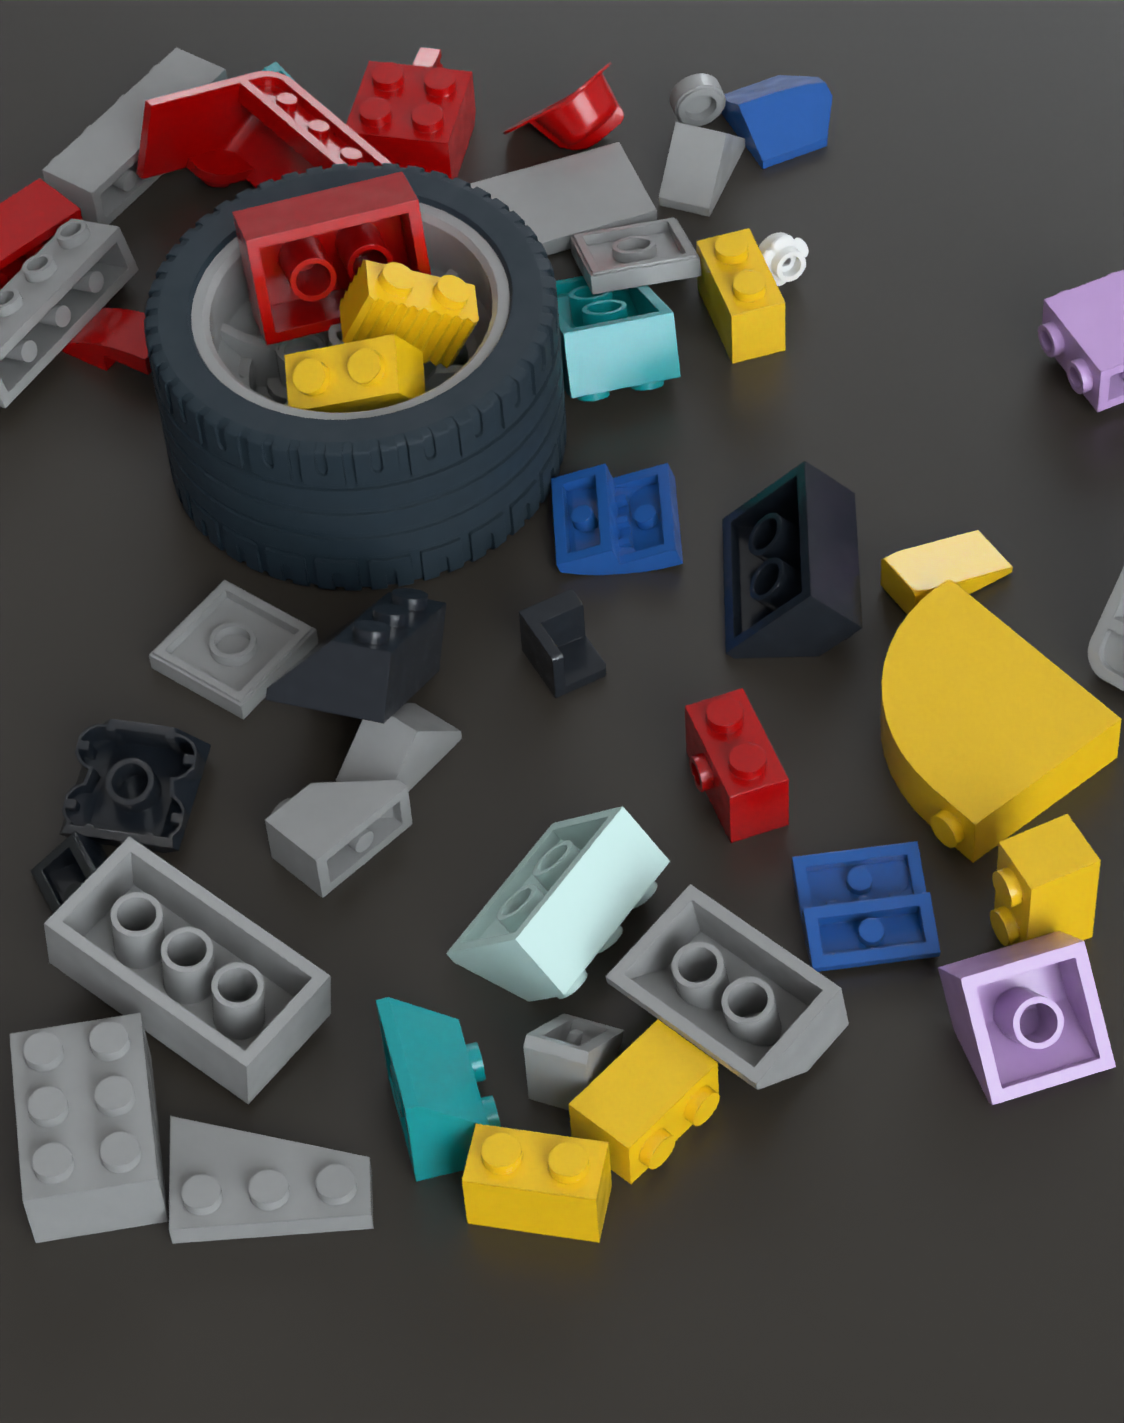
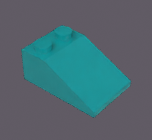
(614, 340)

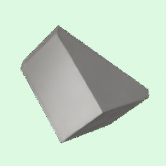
(698, 168)
(400, 748)
(567, 1057)

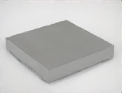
(635, 255)
(233, 648)

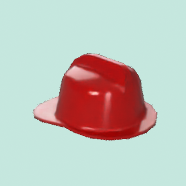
(580, 117)

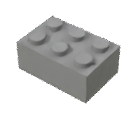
(87, 1128)

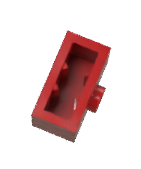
(736, 765)

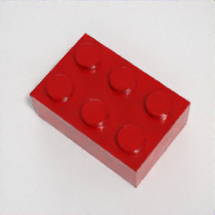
(310, 246)

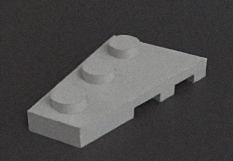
(261, 1185)

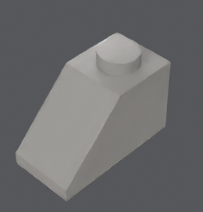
(336, 828)

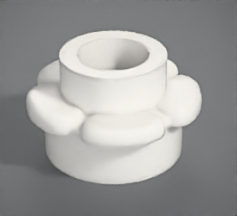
(784, 256)

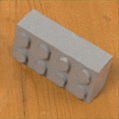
(191, 967)

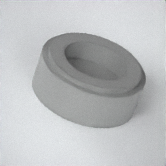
(697, 99)

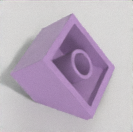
(1028, 1015)

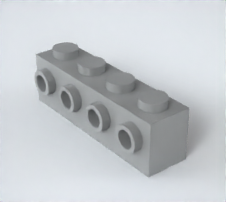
(57, 298)

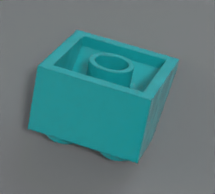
(433, 1086)

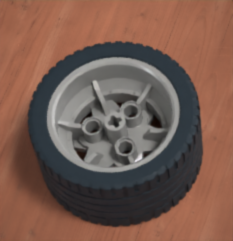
(380, 488)

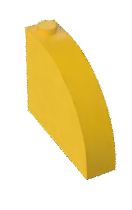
(983, 723)

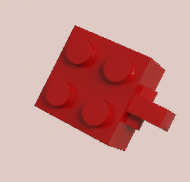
(416, 112)

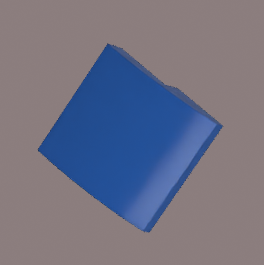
(616, 522)
(865, 907)

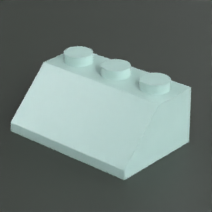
(562, 905)

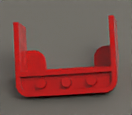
(247, 131)

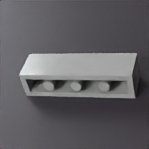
(102, 163)

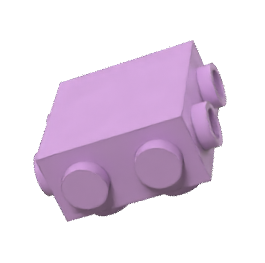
(1087, 338)

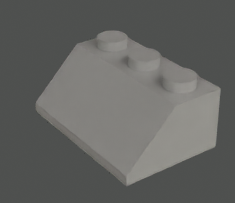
(732, 991)

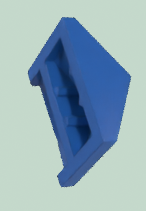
(780, 117)

